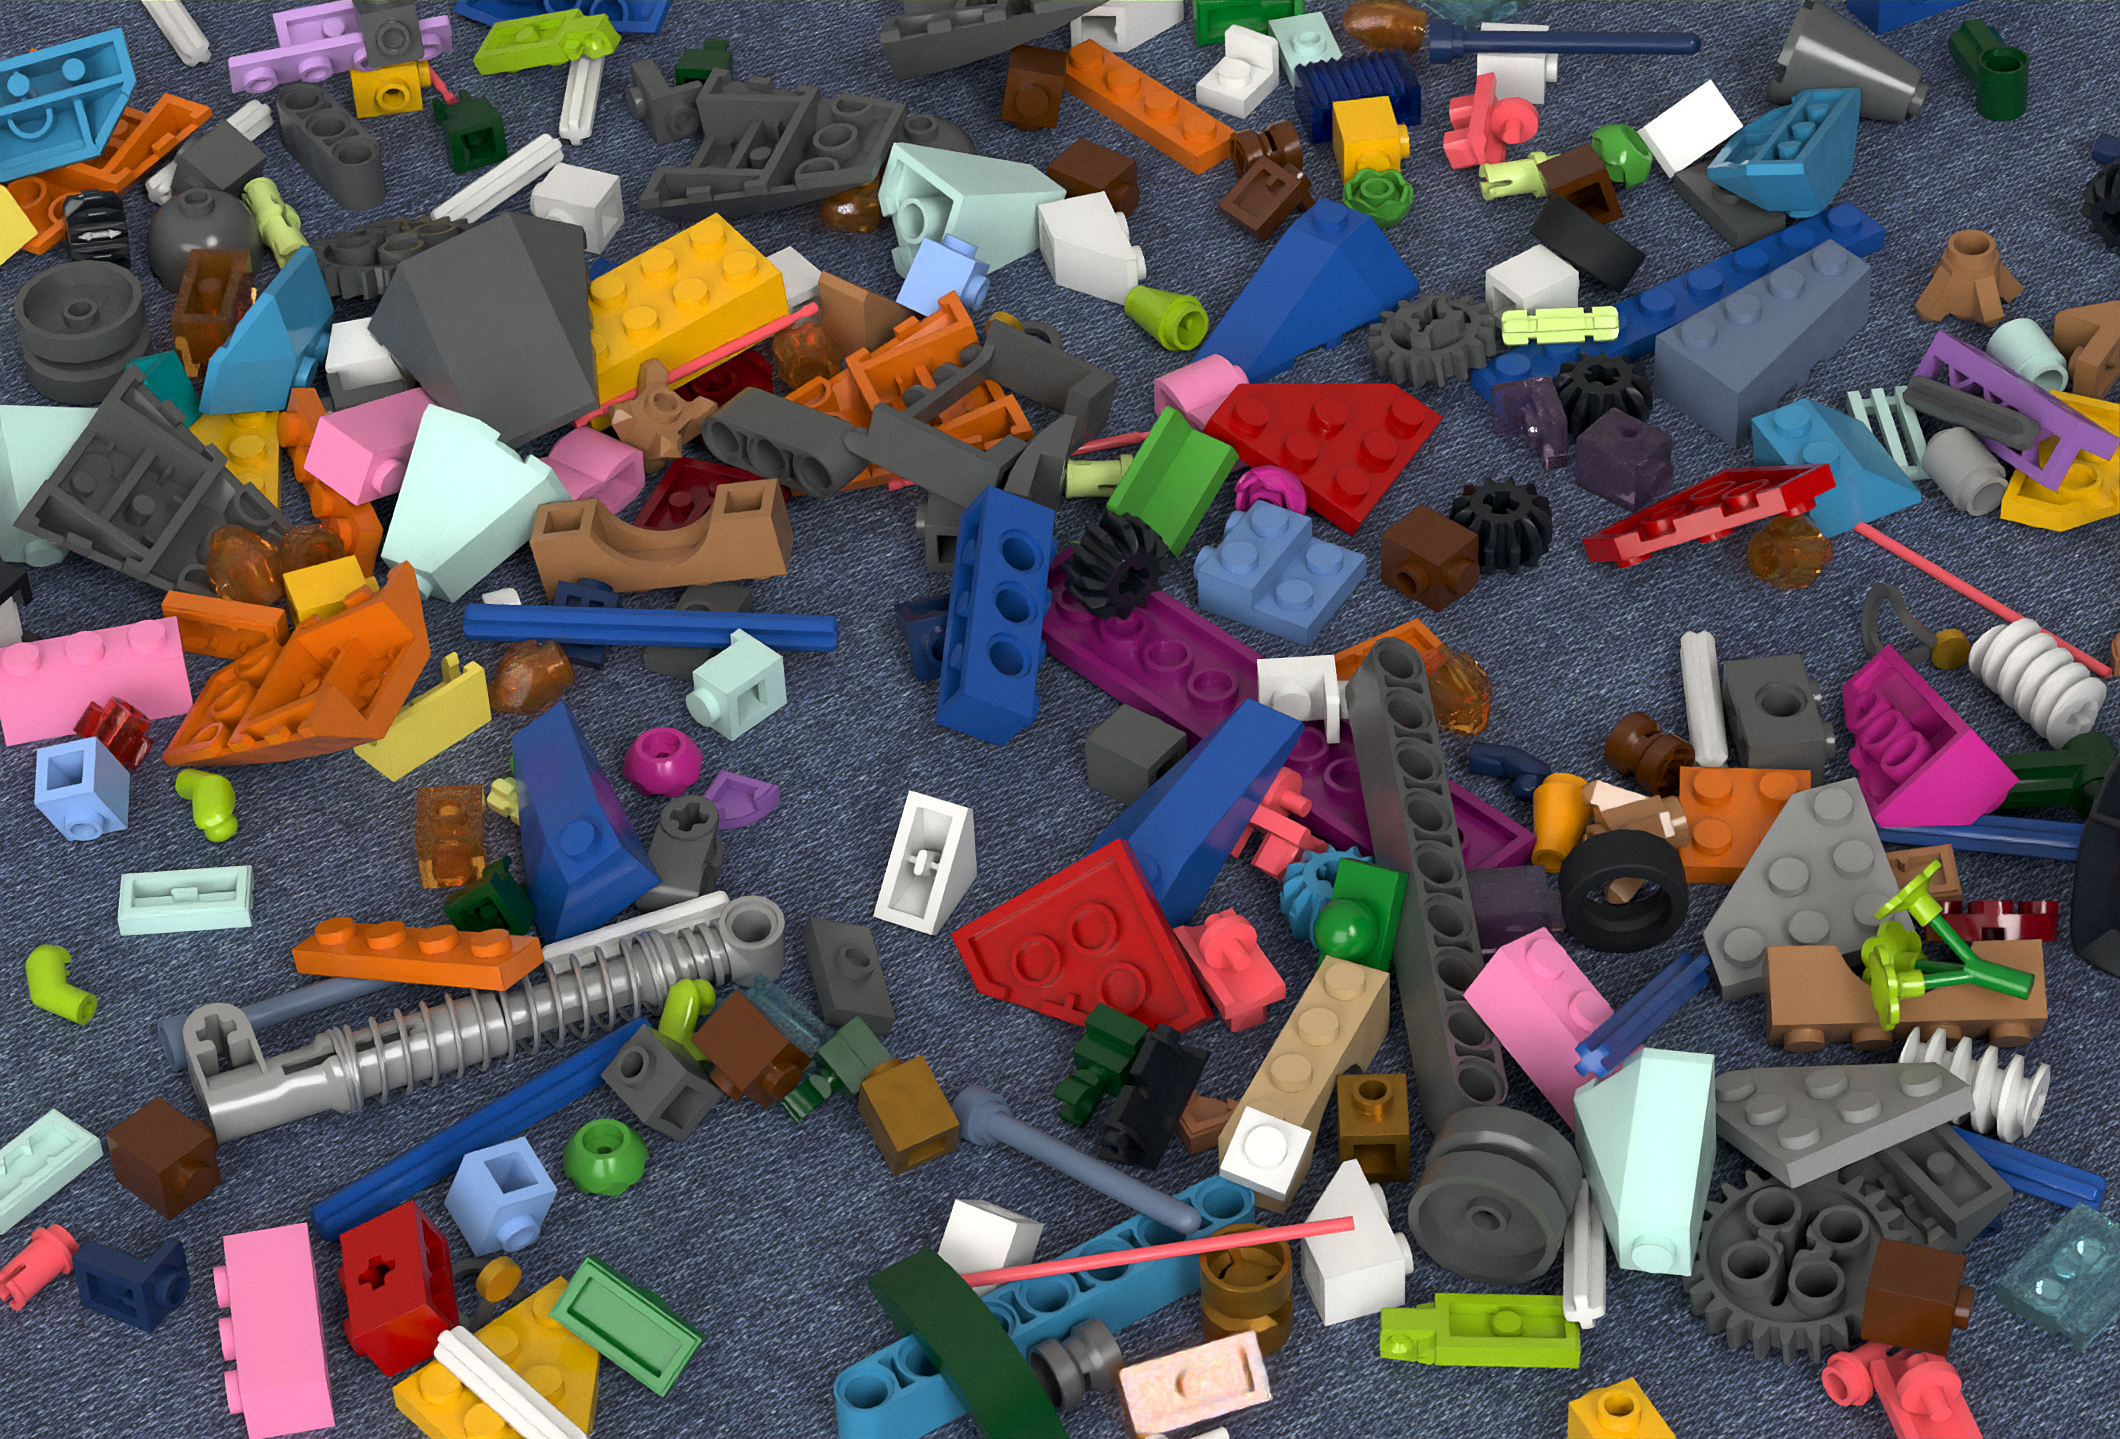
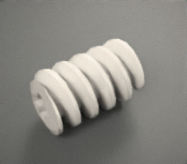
(2038, 680)
(1998, 1094)

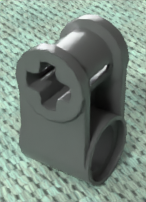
(684, 853)

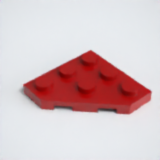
(1335, 437)
(1711, 510)
(1083, 942)

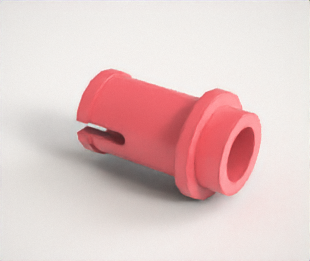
(37, 1265)
(1848, 1375)

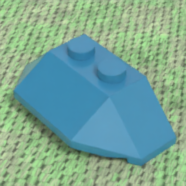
(62, 103)
(1794, 153)
(273, 344)

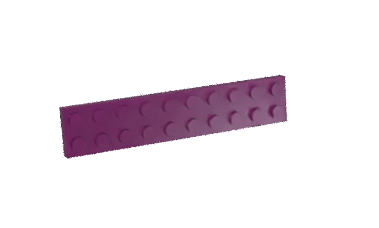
(1197, 675)

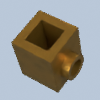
(907, 1114)
(1374, 1125)

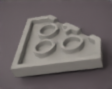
(1805, 885)
(1826, 1117)

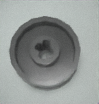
(81, 329)
(1495, 1195)

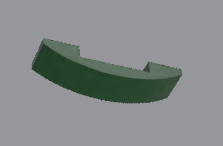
(966, 1347)

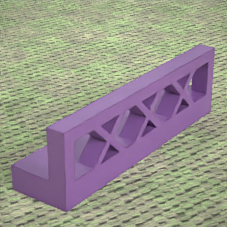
(2023, 397)

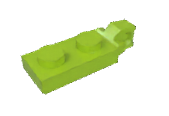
(545, 41)
(1482, 1332)

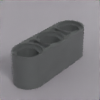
(331, 146)
(783, 442)

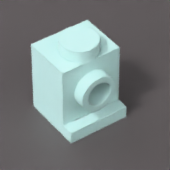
(738, 687)

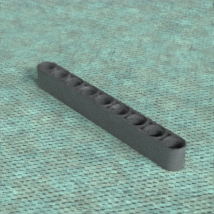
(1417, 832)

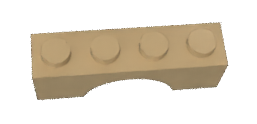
(1329, 1032)

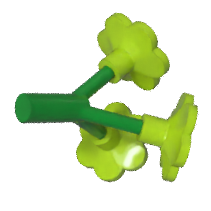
(1901, 971)

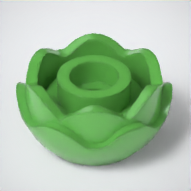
(1623, 154)
(1379, 195)
(605, 1157)

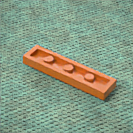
(1146, 107)
(354, 524)
(418, 954)

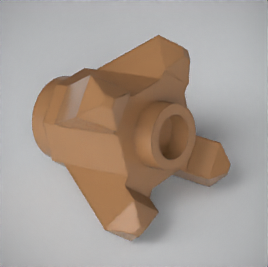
(1968, 282)
(658, 418)
(1628, 810)

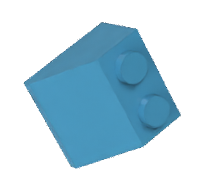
(1864, 472)

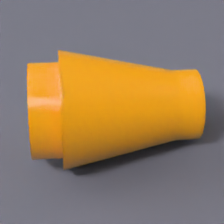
(1558, 819)

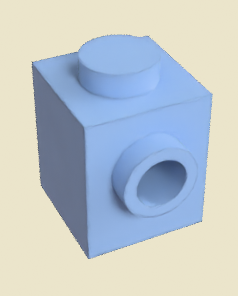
(944, 268)
(82, 789)
(500, 1197)

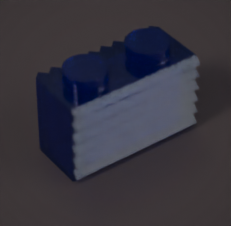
(1352, 79)

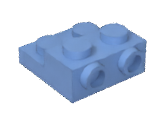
(1276, 573)

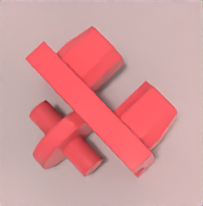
(1487, 125)
(1284, 837)
(1231, 968)
(1923, 1398)

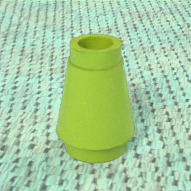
(1169, 317)

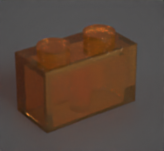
(210, 303)

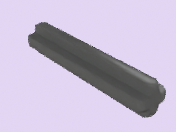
(1971, 412)

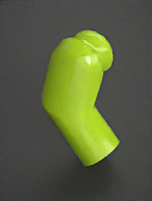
(212, 802)
(50, 988)
(681, 1010)

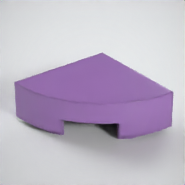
(741, 799)

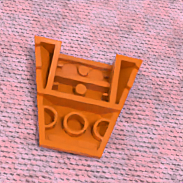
(133, 152)
(910, 359)
(320, 692)

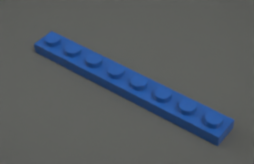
(1681, 297)

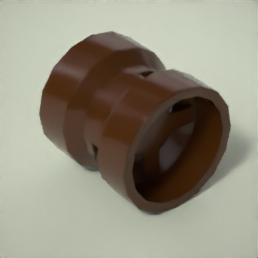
(1277, 142)
(1644, 751)

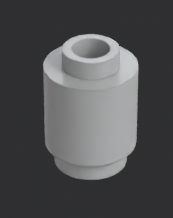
(1965, 471)

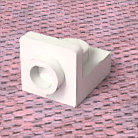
(1243, 75)
(1304, 690)

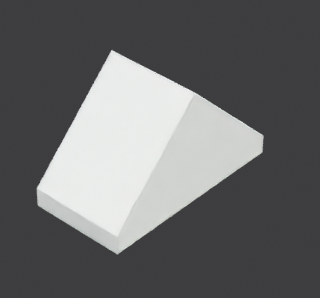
(1690, 128)
(928, 864)

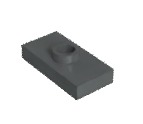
(1726, 212)
(681, 661)
(847, 974)

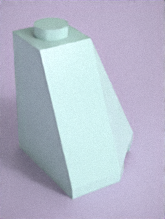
(966, 196)
(30, 451)
(464, 504)
(1650, 1155)

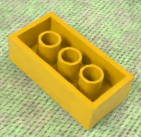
(680, 305)

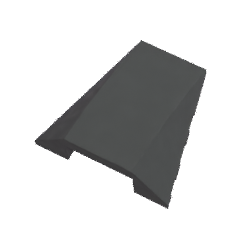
(957, 32)
(773, 149)
(498, 325)
(146, 494)

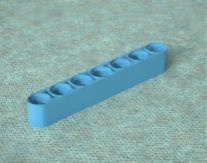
(904, 1395)

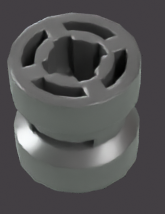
(1076, 1364)

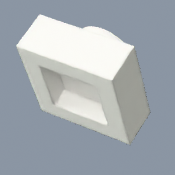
(1265, 1154)

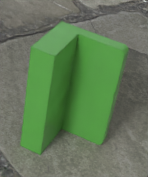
(1173, 479)

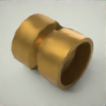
(1248, 1290)

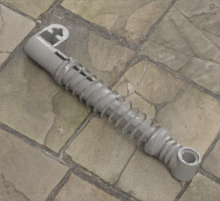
(347, 1068)

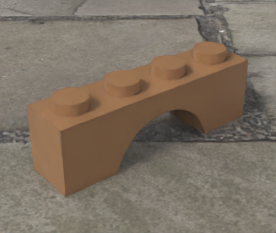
(736, 539)
(1819, 1000)

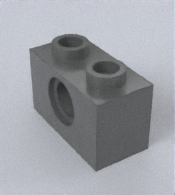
(1776, 715)

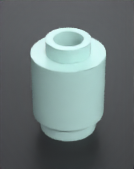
(2030, 353)

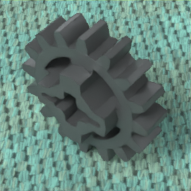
(1433, 339)

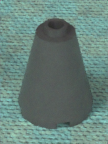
(1836, 53)

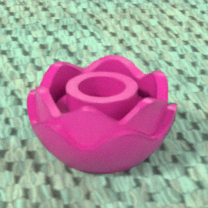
(1273, 486)
(662, 762)

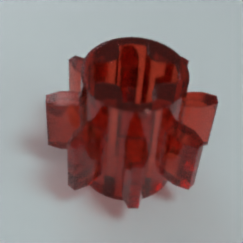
(119, 729)

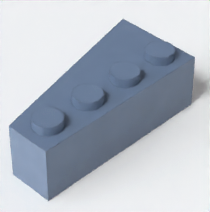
(1762, 340)

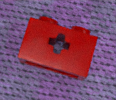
(397, 1288)

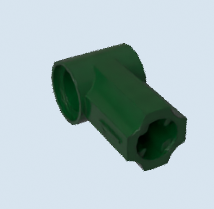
(1993, 69)
(2061, 775)

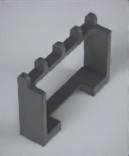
(954, 468)

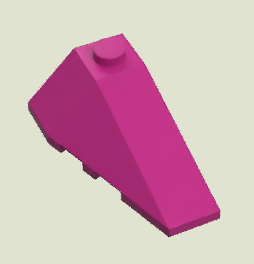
(1915, 752)

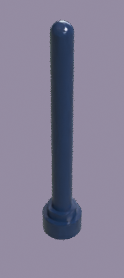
(1451, 41)

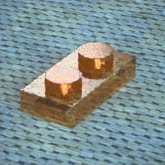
(1192, 1384)

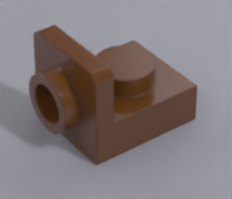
(1266, 197)

